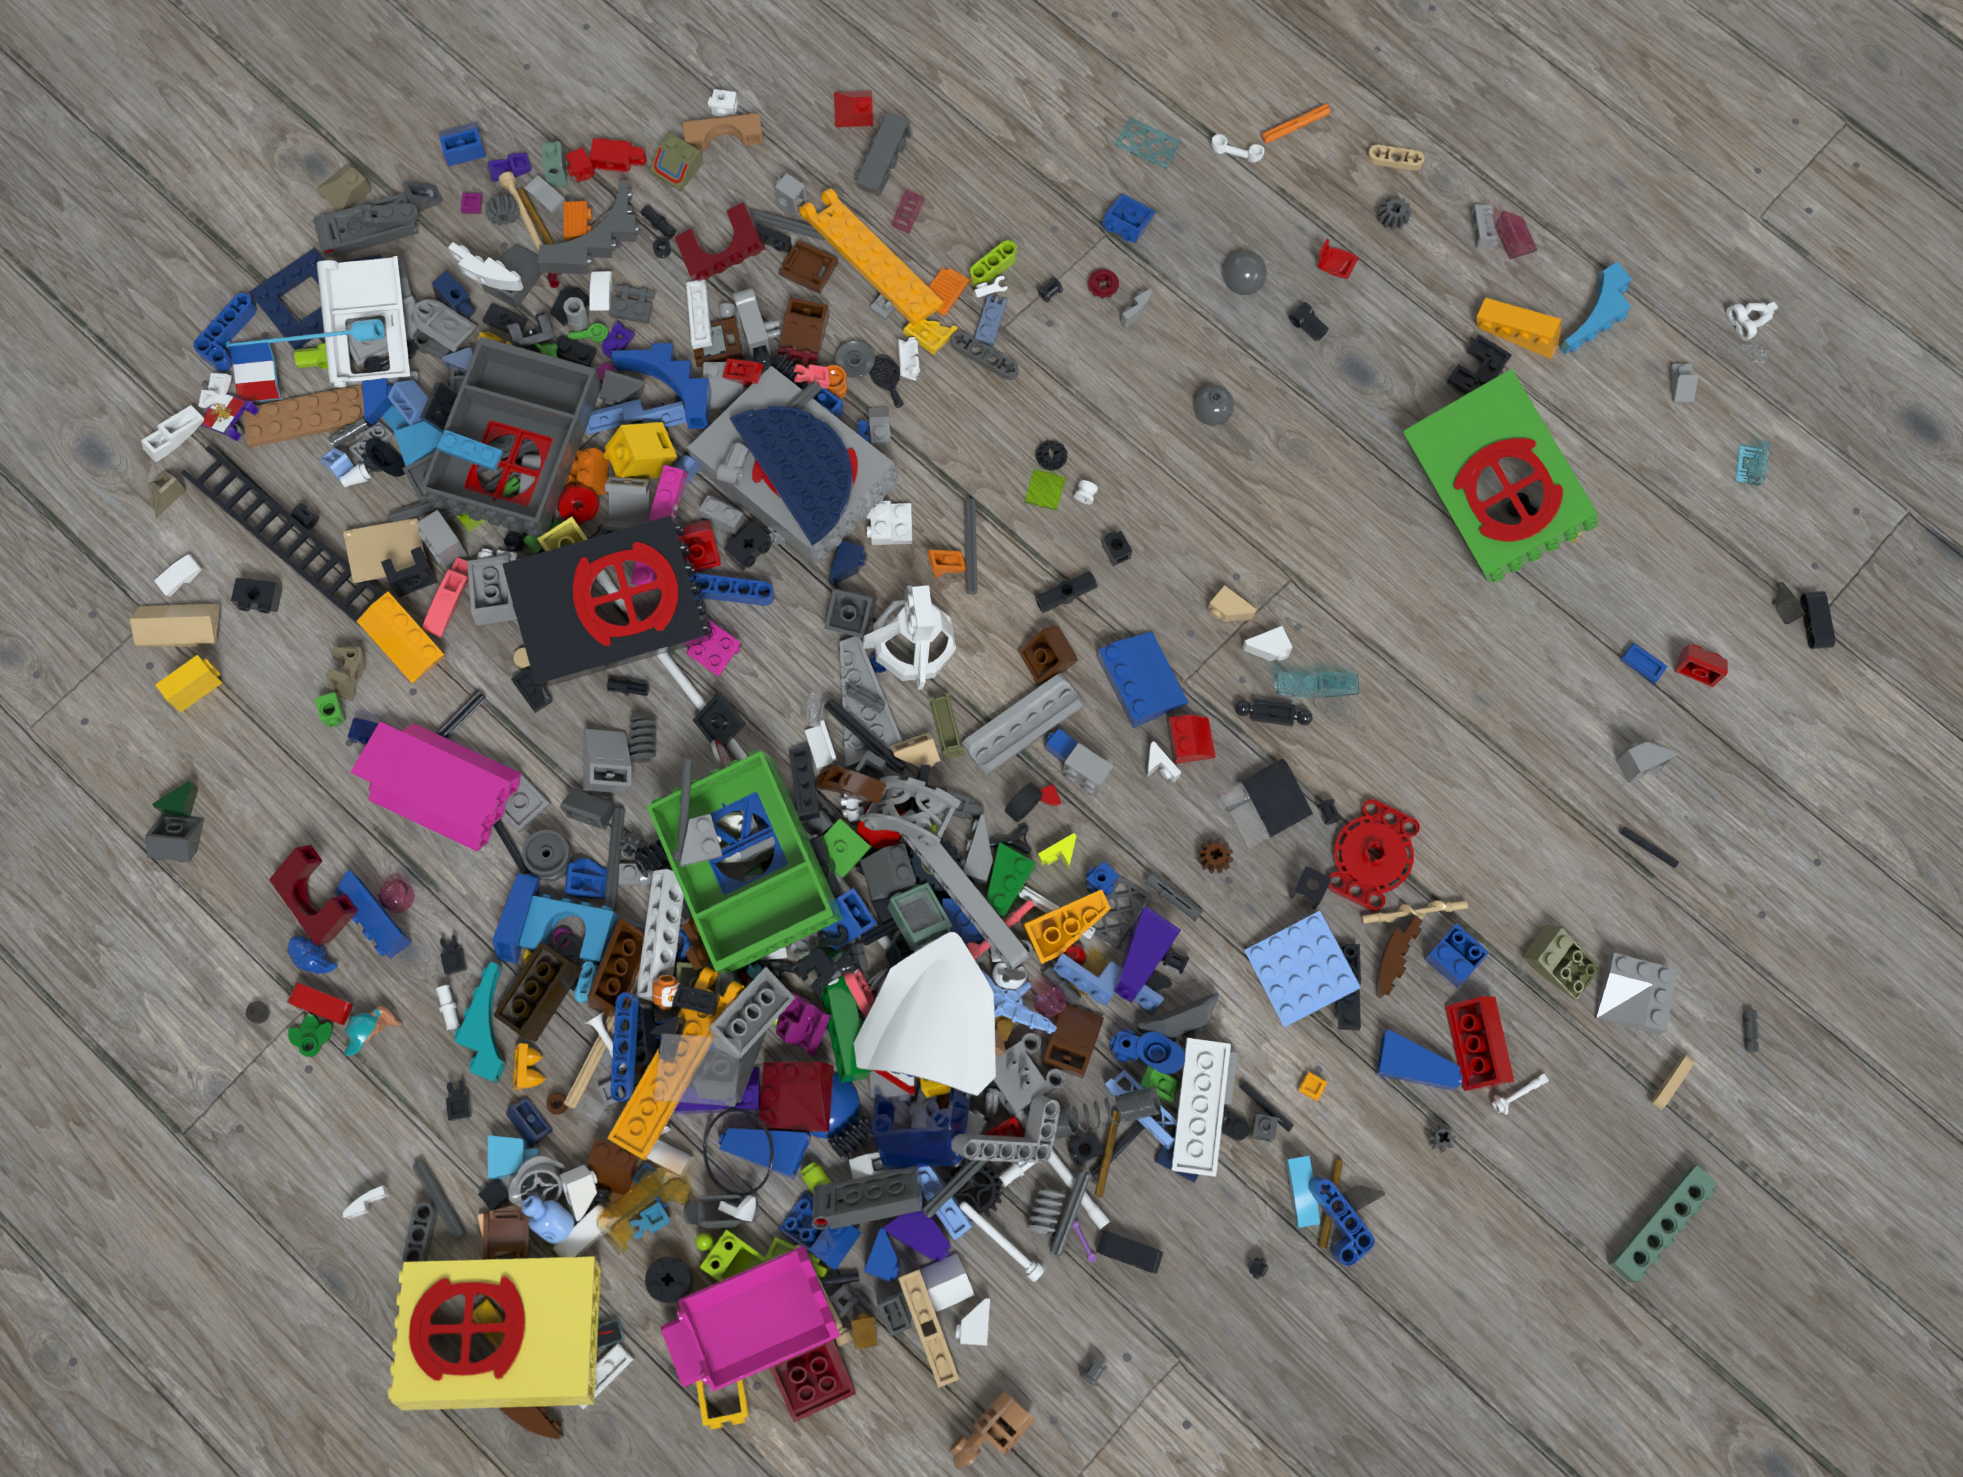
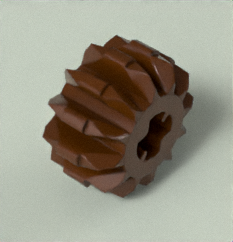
(1207, 858)

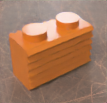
(576, 219)

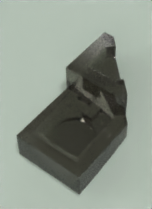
(1787, 604)
(1361, 1196)

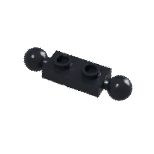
(1273, 712)

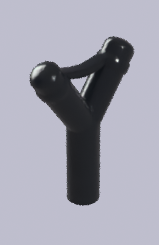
(1012, 840)

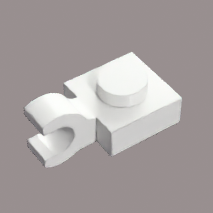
(983, 289)

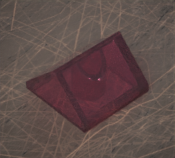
(1514, 235)

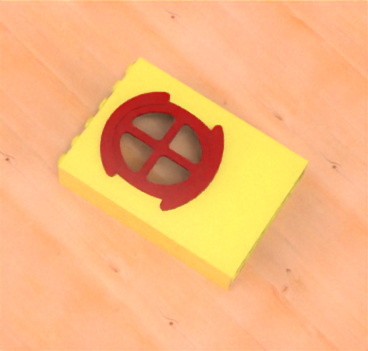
(546, 1343)

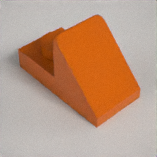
(946, 561)

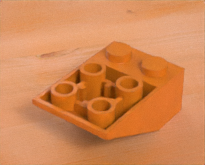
(590, 470)

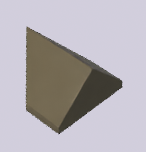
(165, 491)

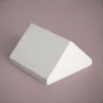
(946, 1282)

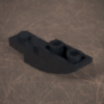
(1349, 1006)

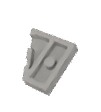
(700, 841)

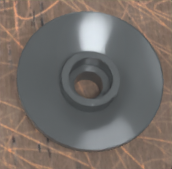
(858, 352)

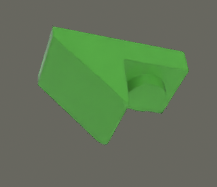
(1163, 1083)

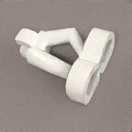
(1745, 327)

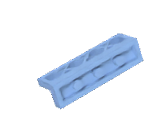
(1151, 1125)
(950, 1213)

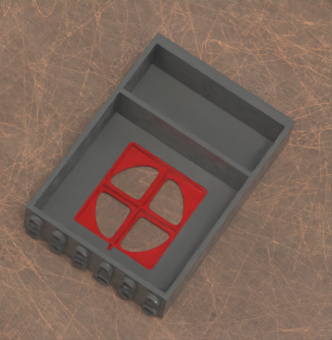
(520, 396)

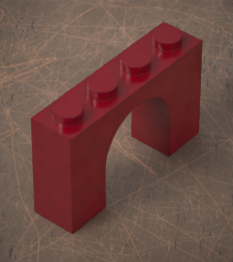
(745, 243)
(291, 884)

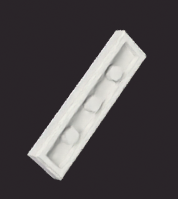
(699, 314)

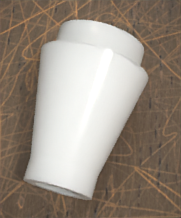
(356, 475)

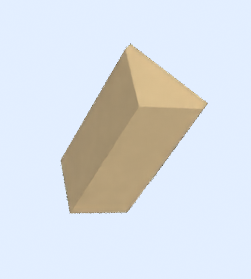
(175, 625)

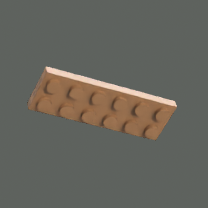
(304, 416)

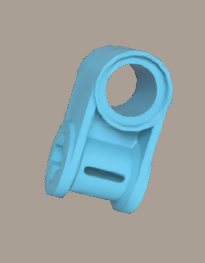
(585, 980)

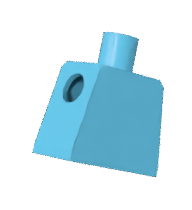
(507, 1156)

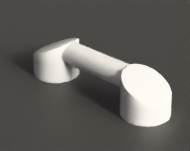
(1219, 145)

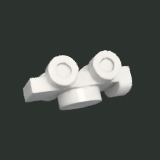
(853, 810)

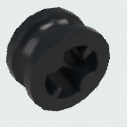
(661, 242)
(602, 1196)

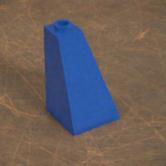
(755, 1148)

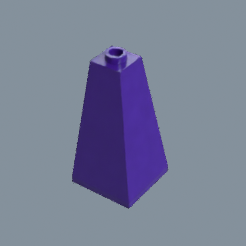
(1145, 949)

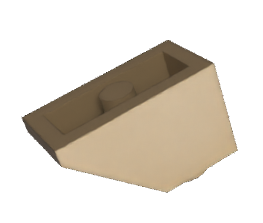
(1230, 607)
(917, 750)

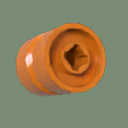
(837, 381)

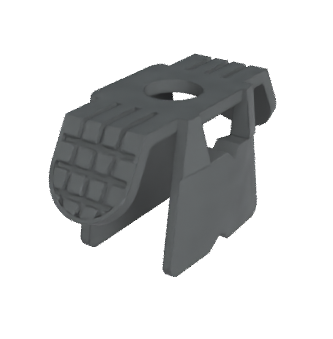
(705, 1212)

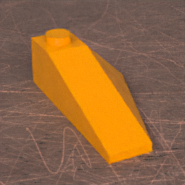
(1060, 928)

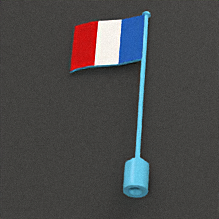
(256, 364)

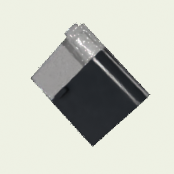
(1265, 803)

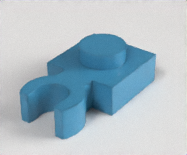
(652, 1219)

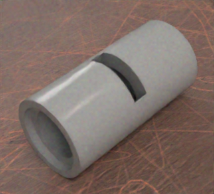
(576, 314)

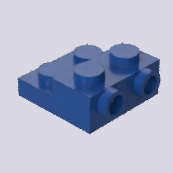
(1128, 218)

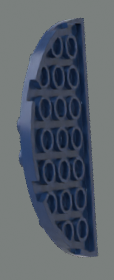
(802, 463)

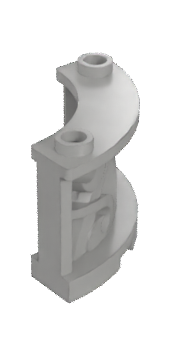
(891, 820)

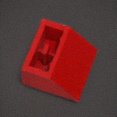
(879, 838)

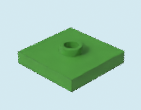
(845, 847)

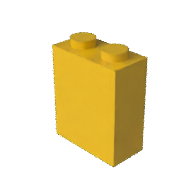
(189, 683)

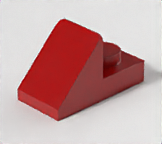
(742, 371)

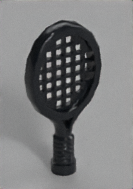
(894, 394)

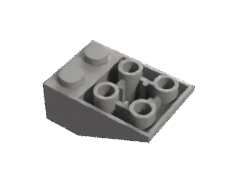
(606, 761)

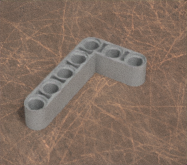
(1033, 1148)

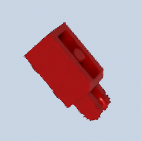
(615, 155)

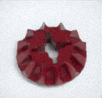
(1100, 276)

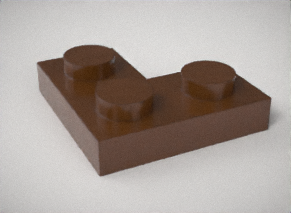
(696, 951)

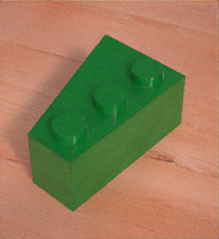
(1008, 879)

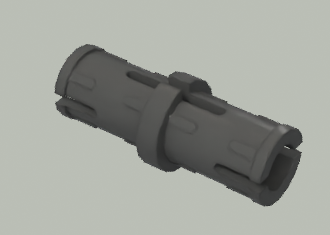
(349, 432)
(1062, 984)

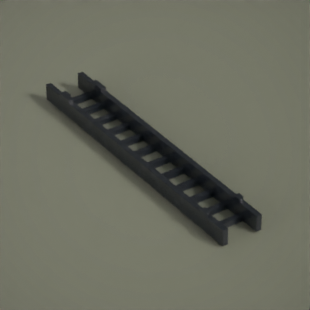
(306, 534)

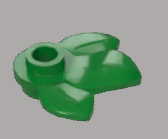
(310, 1032)

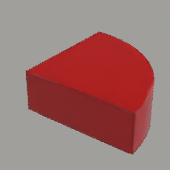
(1050, 796)

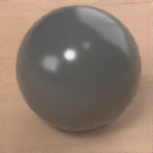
(1245, 273)

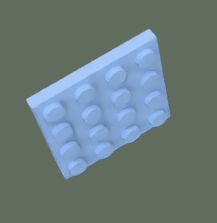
(1302, 969)

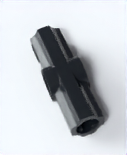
(1055, 598)
(821, 851)

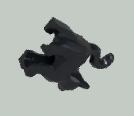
(824, 966)

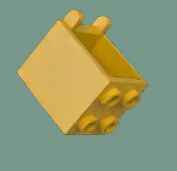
(640, 450)

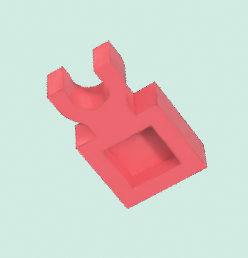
(813, 373)

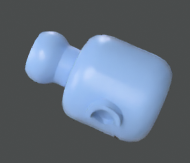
(548, 1219)

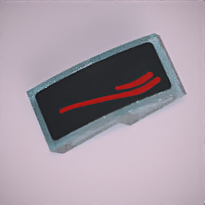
(609, 1334)

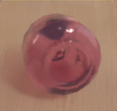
(1050, 1002)

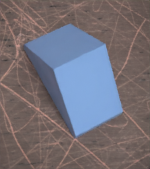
(336, 462)

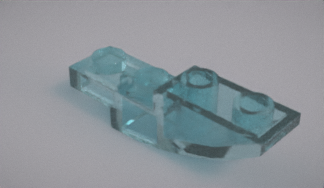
(1317, 685)

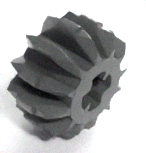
(502, 209)
(1394, 212)

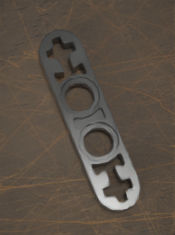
(986, 353)

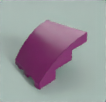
(802, 1023)

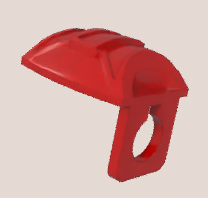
(1336, 261)

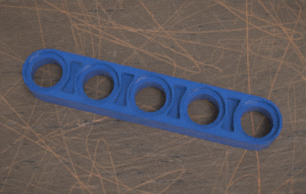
(628, 1057)

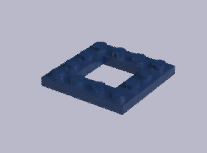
(269, 292)

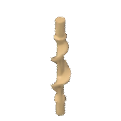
(1406, 910)

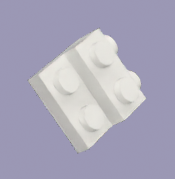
(890, 524)

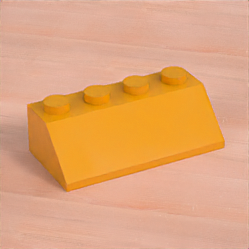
(400, 637)

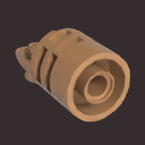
(989, 1428)

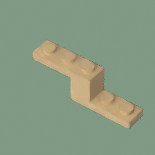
(928, 1328)

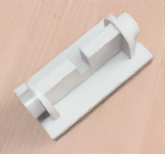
(908, 363)

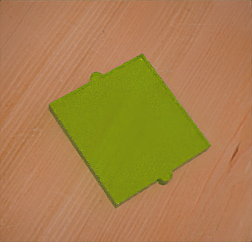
(1045, 490)

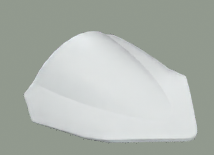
(933, 1019)

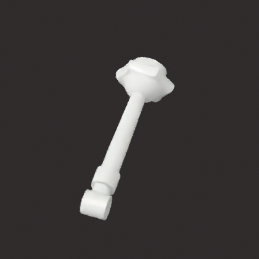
(1501, 1104)

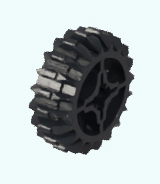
(990, 1186)

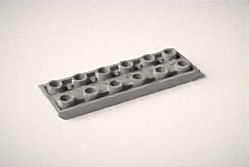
(1023, 723)

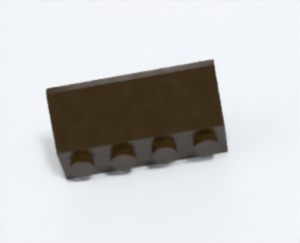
(537, 992)

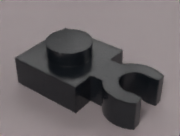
(453, 959)
(458, 1105)

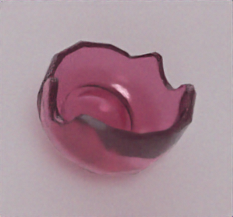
(396, 895)

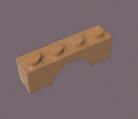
(744, 127)

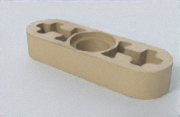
(1408, 165)
(1672, 1082)

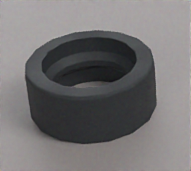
(1023, 802)

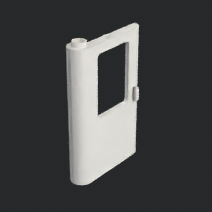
(362, 291)

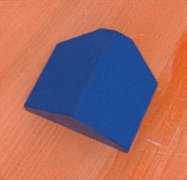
(586, 879)

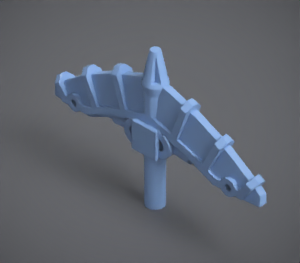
(1010, 1005)

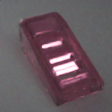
(904, 203)

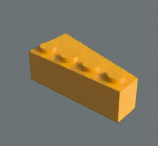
(1520, 326)

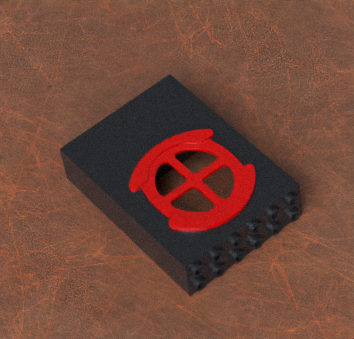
(559, 614)

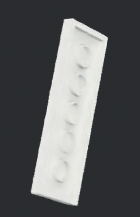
(1201, 1107)

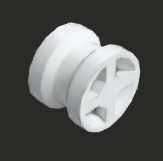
(1086, 492)

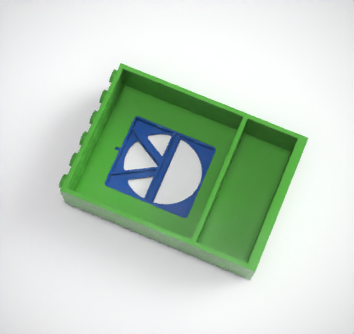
(759, 915)

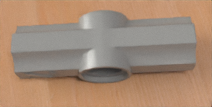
(923, 1110)

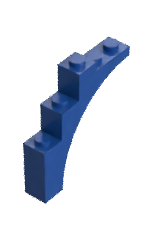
(676, 374)

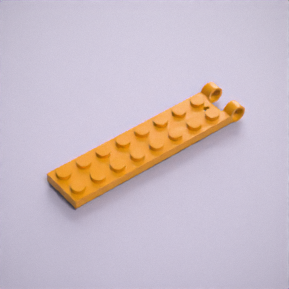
(872, 258)
(643, 1116)

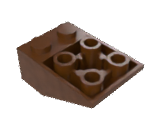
(804, 326)
(1073, 1041)

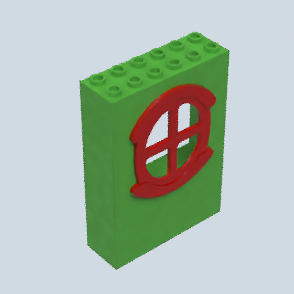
(1476, 434)

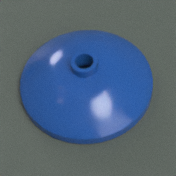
(844, 1108)

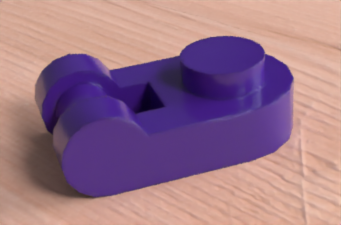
(611, 342)

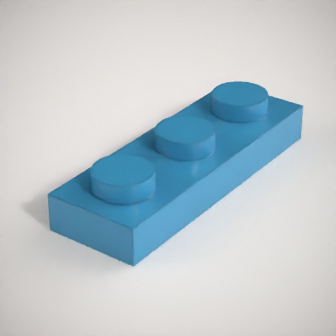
(469, 450)

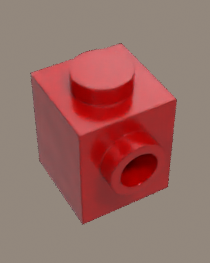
(579, 165)

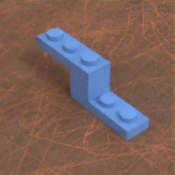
(633, 413)
(1103, 987)

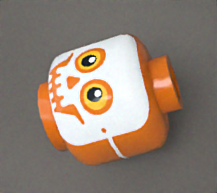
(664, 991)

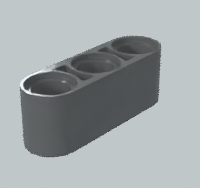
(416, 1224)

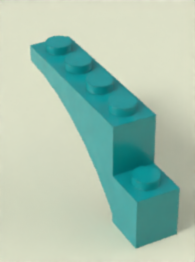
(478, 1030)

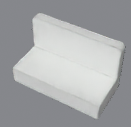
(821, 746)

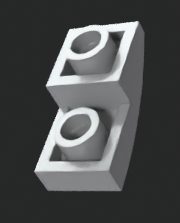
(544, 194)
(1140, 304)
(377, 431)

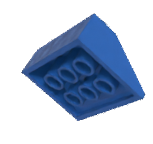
(1141, 678)

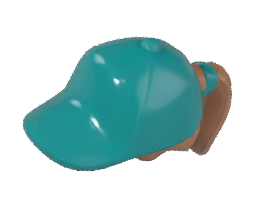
(365, 1025)

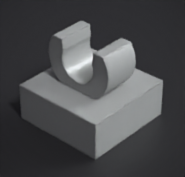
(882, 307)

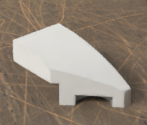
(217, 389)

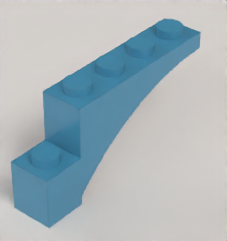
(1608, 309)

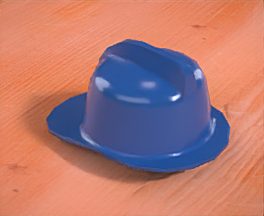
(1160, 1052)

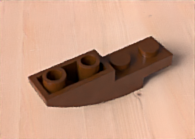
(850, 783)
(1391, 963)
(534, 1420)

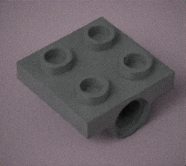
(821, 825)

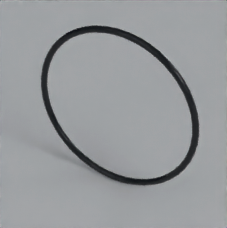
(771, 1151)

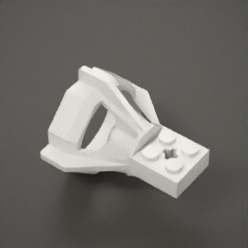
(918, 622)

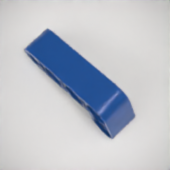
(229, 329)
(1338, 1217)

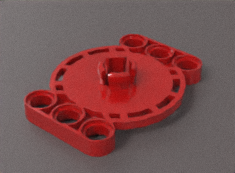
(1356, 861)

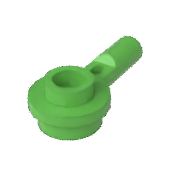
(596, 333)

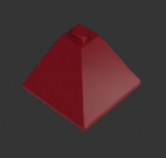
(812, 1380)

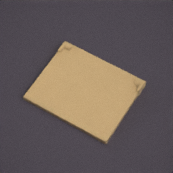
(377, 543)

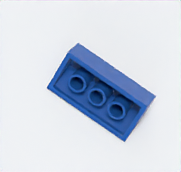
(373, 917)

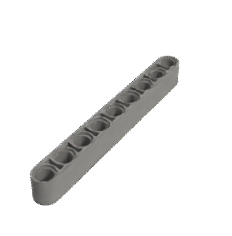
(969, 900)

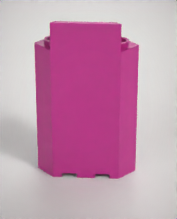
(436, 782)
(750, 1322)

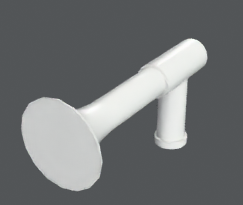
(598, 1024)

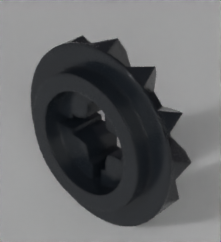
(1046, 461)

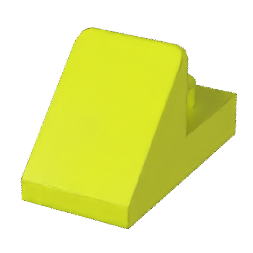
(1063, 848)

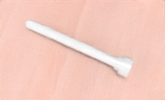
(1033, 1269)

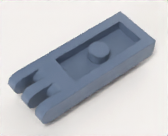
(990, 320)

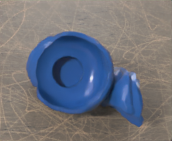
(308, 956)

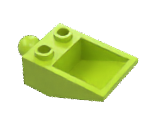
(731, 1261)

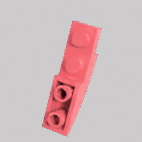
(447, 598)

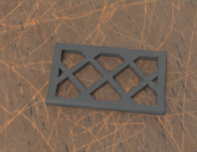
(1136, 912)

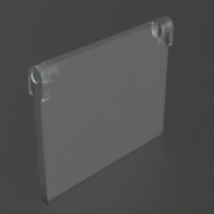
(698, 1069)

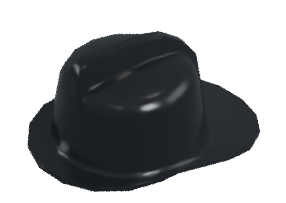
(380, 458)

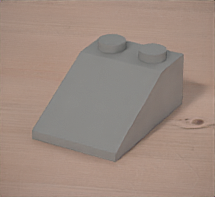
(490, 591)

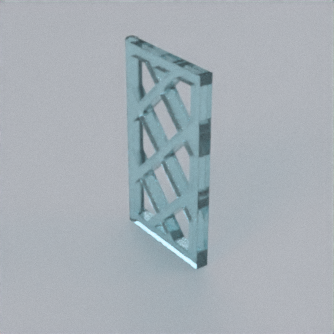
(1145, 129)

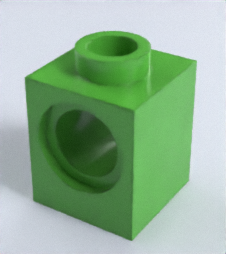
(327, 702)

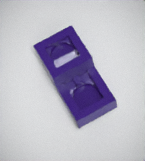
(515, 163)

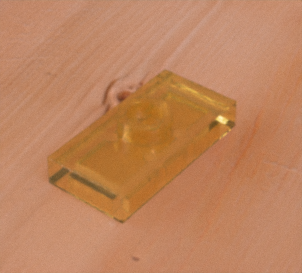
(1094, 964)

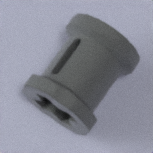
(1093, 1371)

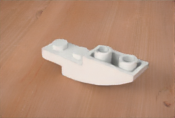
(488, 273)

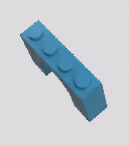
(546, 913)

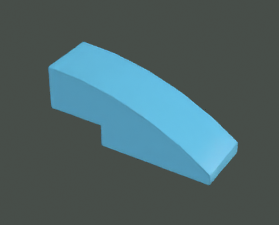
(1304, 1203)

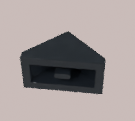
(558, 308)

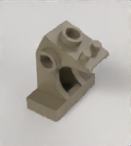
(345, 680)

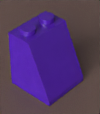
(920, 1235)

